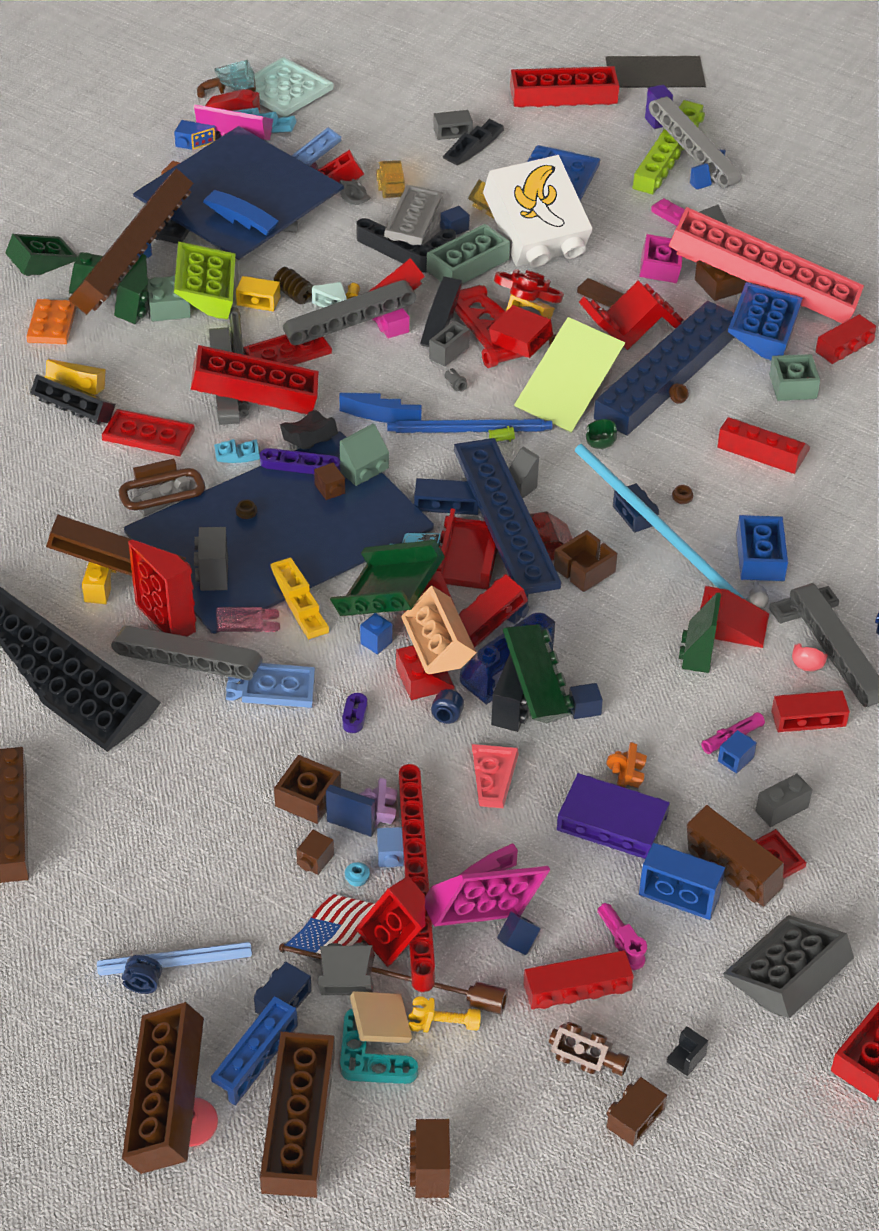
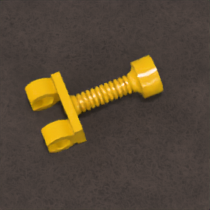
(428, 1014)

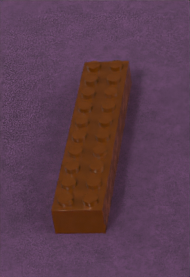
(131, 242)

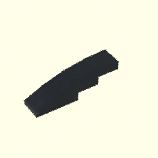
(473, 143)
(442, 308)

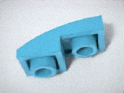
(231, 453)

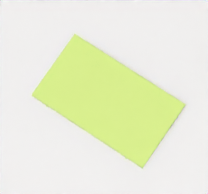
(569, 374)

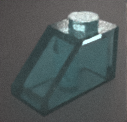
(236, 75)

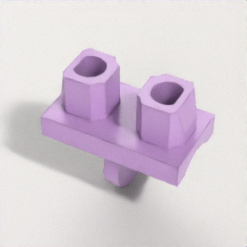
(382, 796)

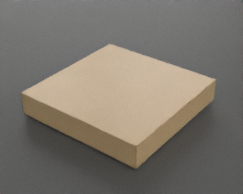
(380, 1017)

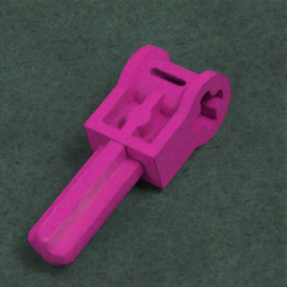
(625, 937)

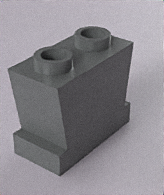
(346, 969)

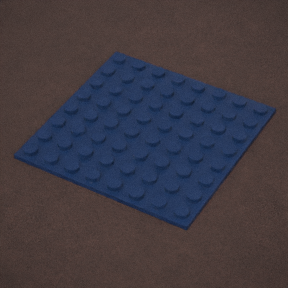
(250, 171)

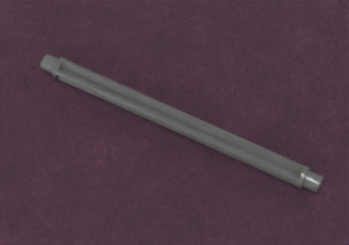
(237, 345)

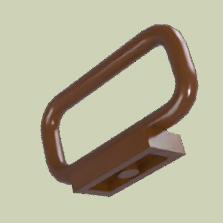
(156, 474)

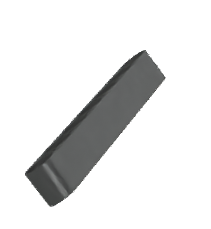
(349, 312)
(226, 407)
(837, 643)
(187, 652)

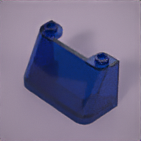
(491, 659)

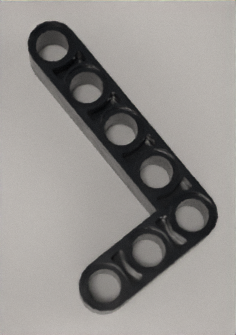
(372, 235)

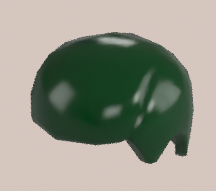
(601, 433)

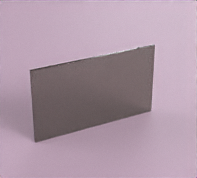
(657, 70)

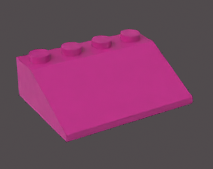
(483, 895)

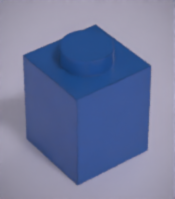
(376, 633)
(737, 751)

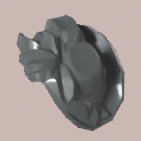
(354, 192)

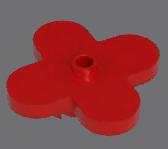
(528, 286)

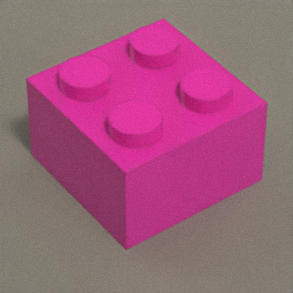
(660, 260)

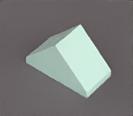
(328, 294)

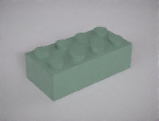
(469, 255)

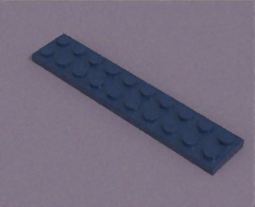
(507, 516)

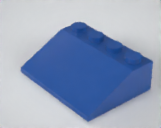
(765, 319)

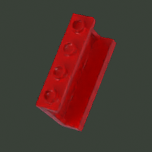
(467, 552)

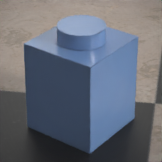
(390, 847)

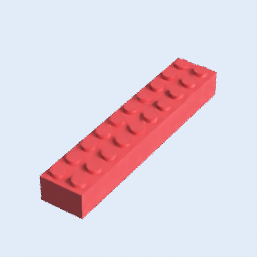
(766, 265)

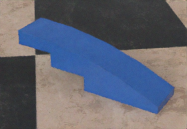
(238, 210)
(374, 408)

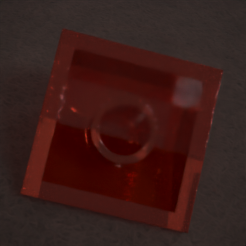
(551, 530)

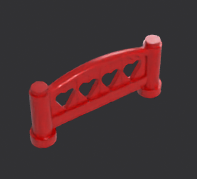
(479, 327)

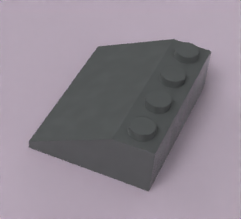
(791, 964)

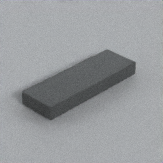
(785, 610)

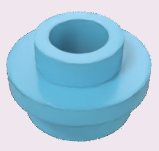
(354, 878)

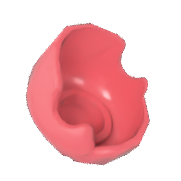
(808, 658)

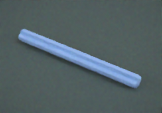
(181, 957)

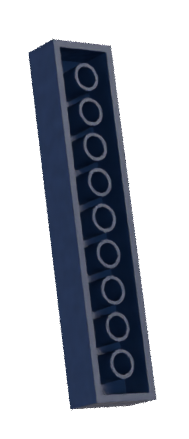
(669, 363)

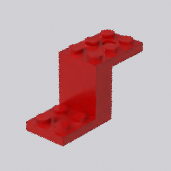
(632, 313)

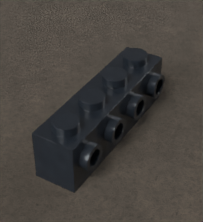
(73, 399)

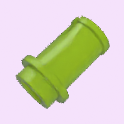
(502, 434)

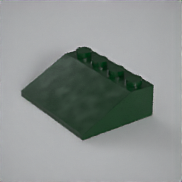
(538, 672)

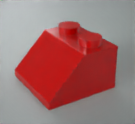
(415, 679)

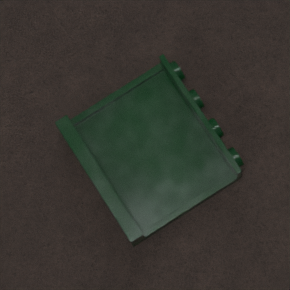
(391, 578)

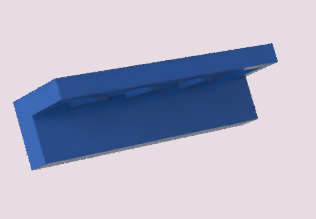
(255, 1049)

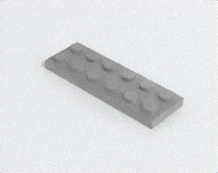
(413, 215)

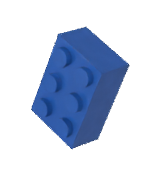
(761, 548)
(681, 880)

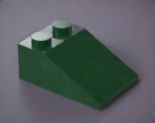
(39, 253)
(133, 293)
(700, 637)

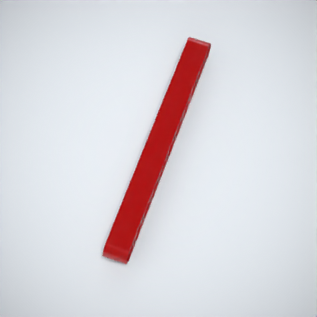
(415, 866)

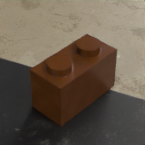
(636, 1110)

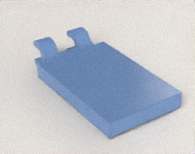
(275, 686)

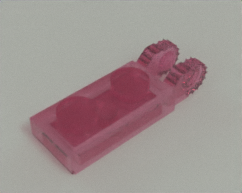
(246, 619)

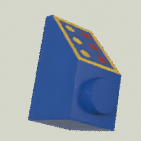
(194, 135)

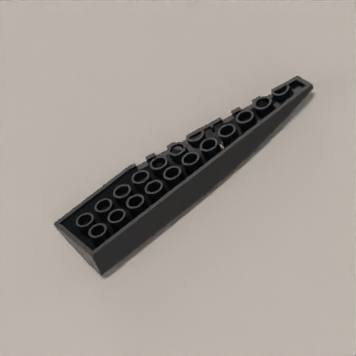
(71, 677)

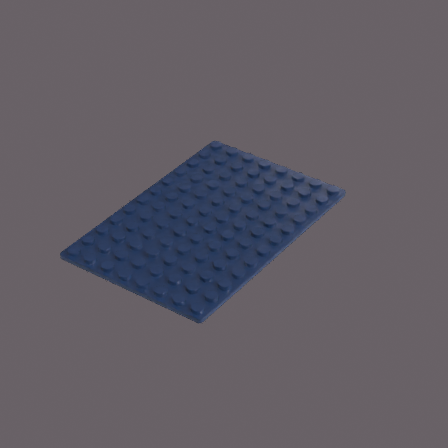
(289, 522)

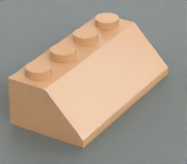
(438, 633)

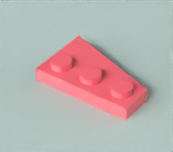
(493, 773)

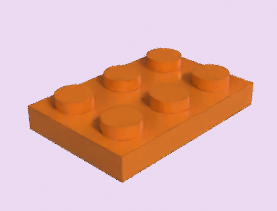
(51, 321)

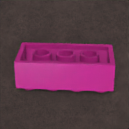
(228, 120)

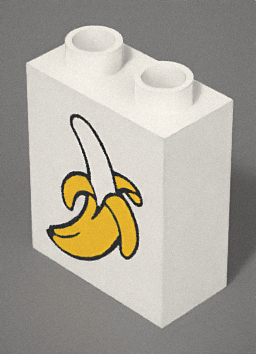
(537, 211)

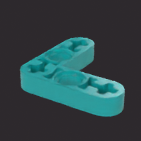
(364, 1062)

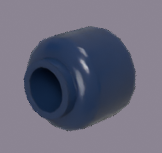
(447, 706)

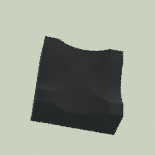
(309, 430)

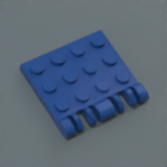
(578, 166)

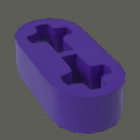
(358, 713)

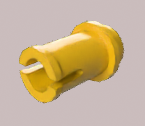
(353, 290)

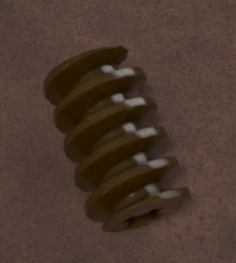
(294, 285)

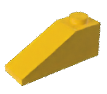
(79, 376)

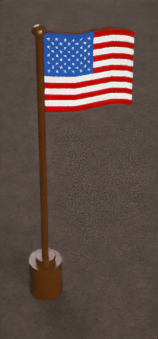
(336, 923)

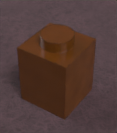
(329, 481)
(315, 852)

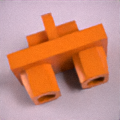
(624, 765)

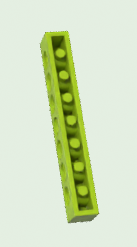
(664, 153)

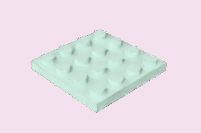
(288, 86)

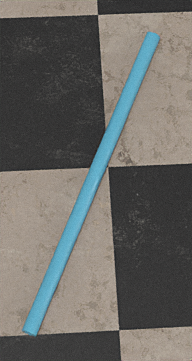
(654, 519)

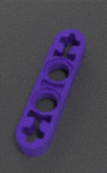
(299, 463)

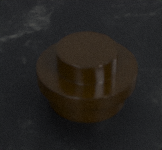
(246, 509)

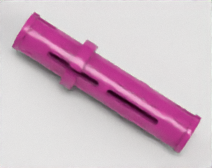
(744, 726)

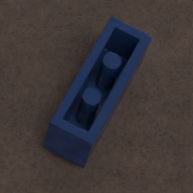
(442, 495)

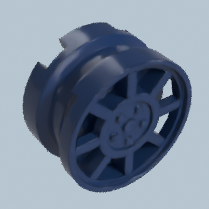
(140, 975)

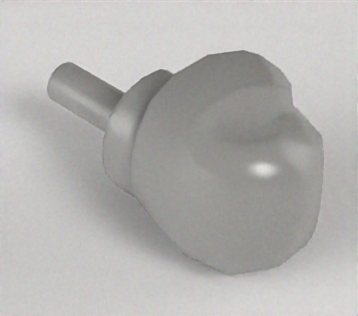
(758, 596)

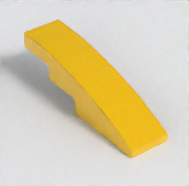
(299, 599)

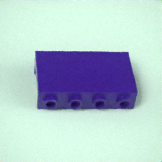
(612, 815)

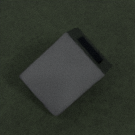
(689, 1051)

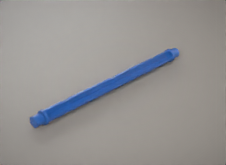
(450, 426)

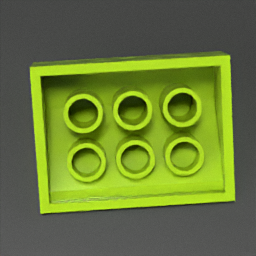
(205, 278)

